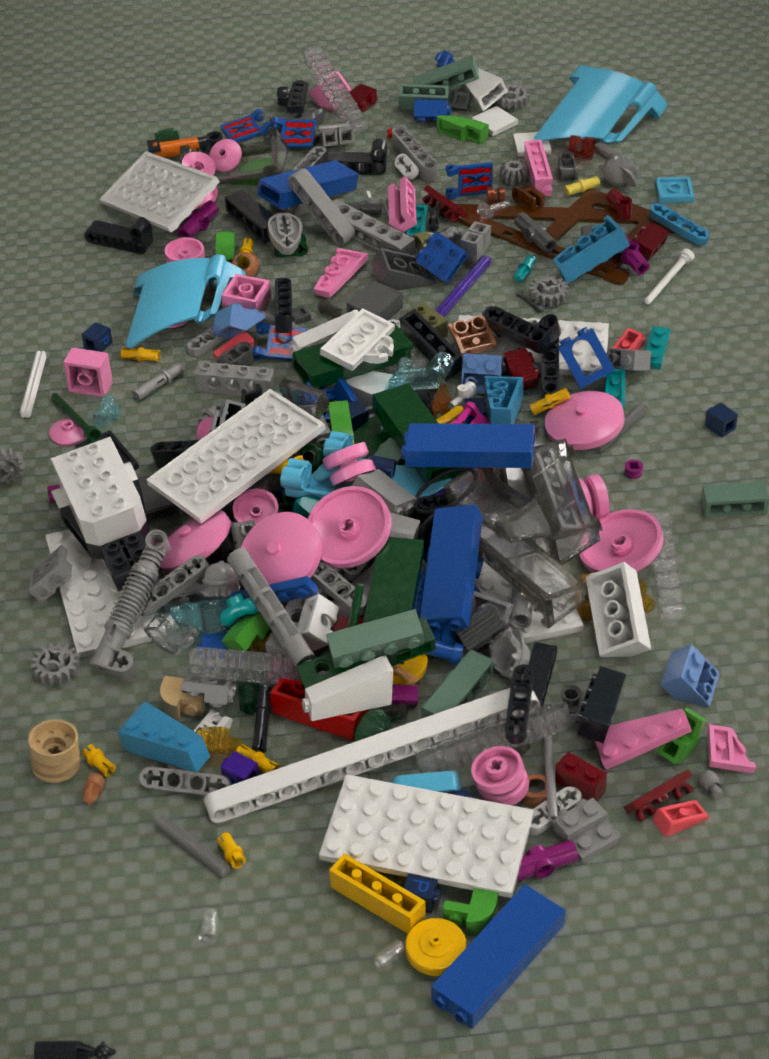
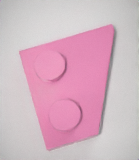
(726, 750)

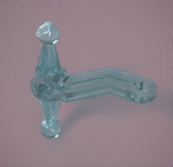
(422, 377)

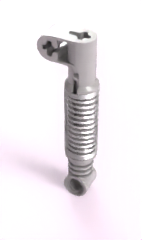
(124, 614)

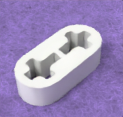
(404, 169)

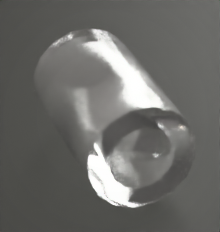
(209, 925)
(388, 955)

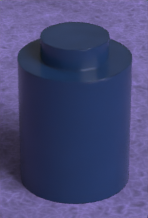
(386, 465)

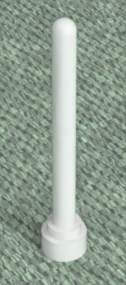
(684, 258)

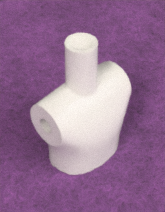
(463, 391)

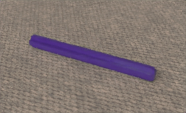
(464, 285)

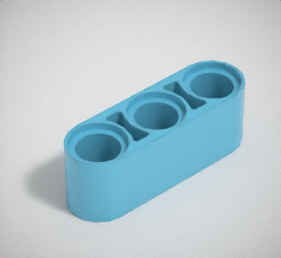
(442, 781)

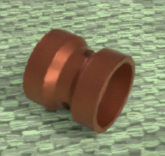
(491, 195)

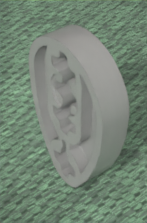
(277, 236)

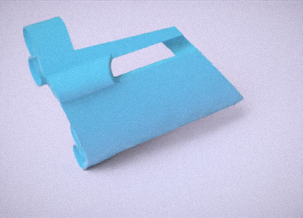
(598, 103)
(175, 294)
(298, 481)

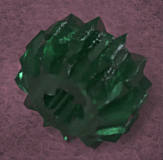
(372, 723)

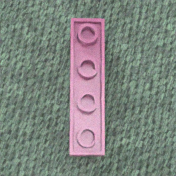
(538, 166)
(402, 205)

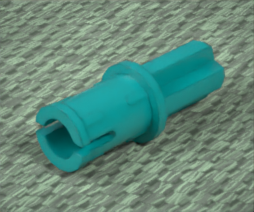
(524, 268)

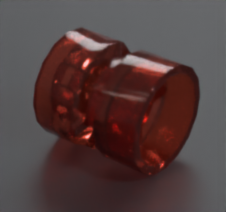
(587, 149)

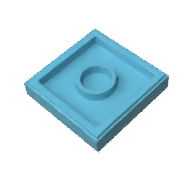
(674, 189)

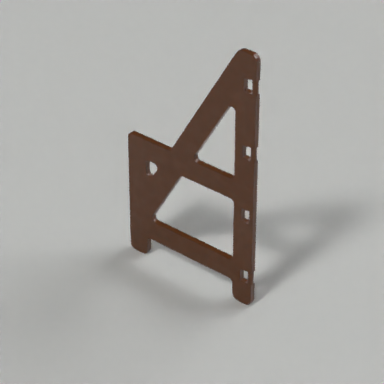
(564, 220)

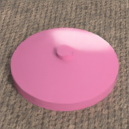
(585, 420)
(351, 526)
(625, 537)
(195, 539)
(284, 547)

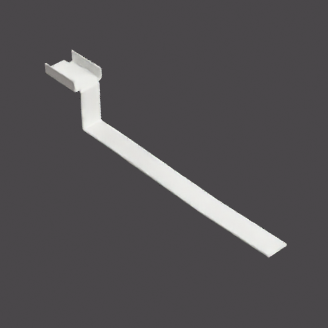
(376, 201)

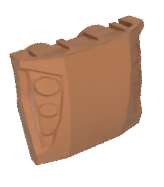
(472, 335)

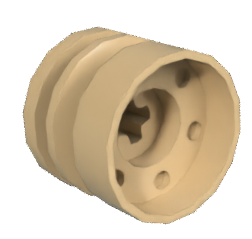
(54, 751)

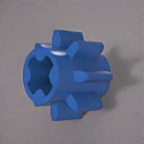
(444, 58)

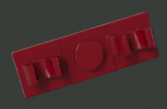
(444, 203)
(660, 794)

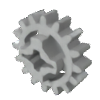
(515, 97)
(549, 290)
(10, 465)
(55, 663)

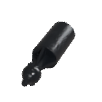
(70, 1050)

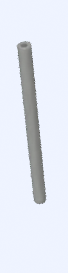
(550, 779)

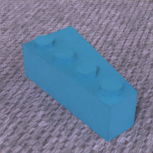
(591, 250)
(503, 398)
(163, 739)

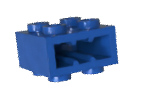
(441, 257)

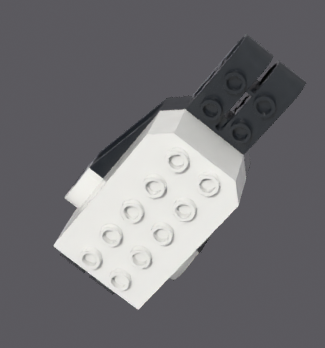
(102, 506)

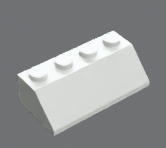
(618, 612)

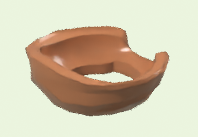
(253, 268)
(535, 799)

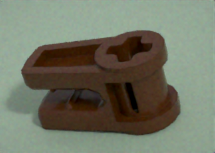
(528, 196)

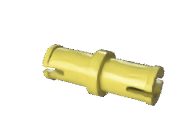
(582, 185)

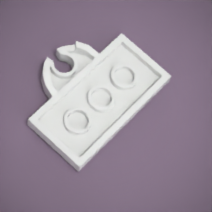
(361, 341)

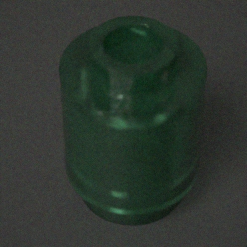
(167, 135)

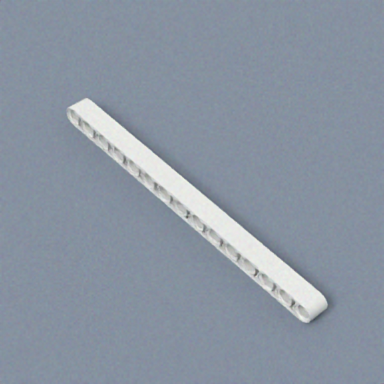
(357, 757)

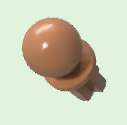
(93, 788)

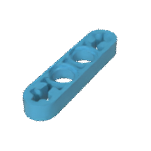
(696, 233)

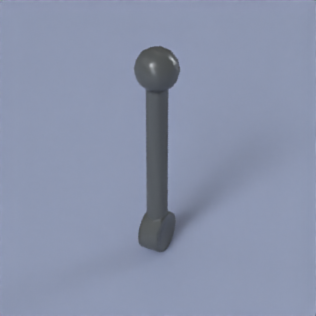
(539, 308)

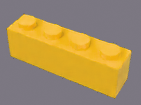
(376, 893)

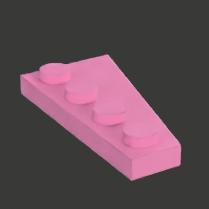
(341, 269)
(641, 735)

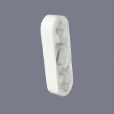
(540, 810)

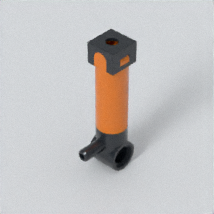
(172, 148)

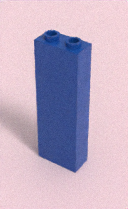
(331, 176)
(469, 445)
(451, 567)
(497, 956)

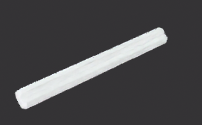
(32, 385)

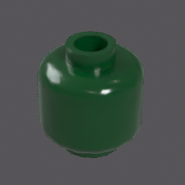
(313, 454)

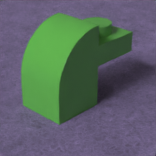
(226, 244)
(682, 747)
(473, 916)

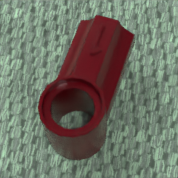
(620, 203)

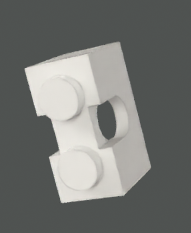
(316, 620)

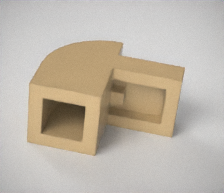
(179, 702)

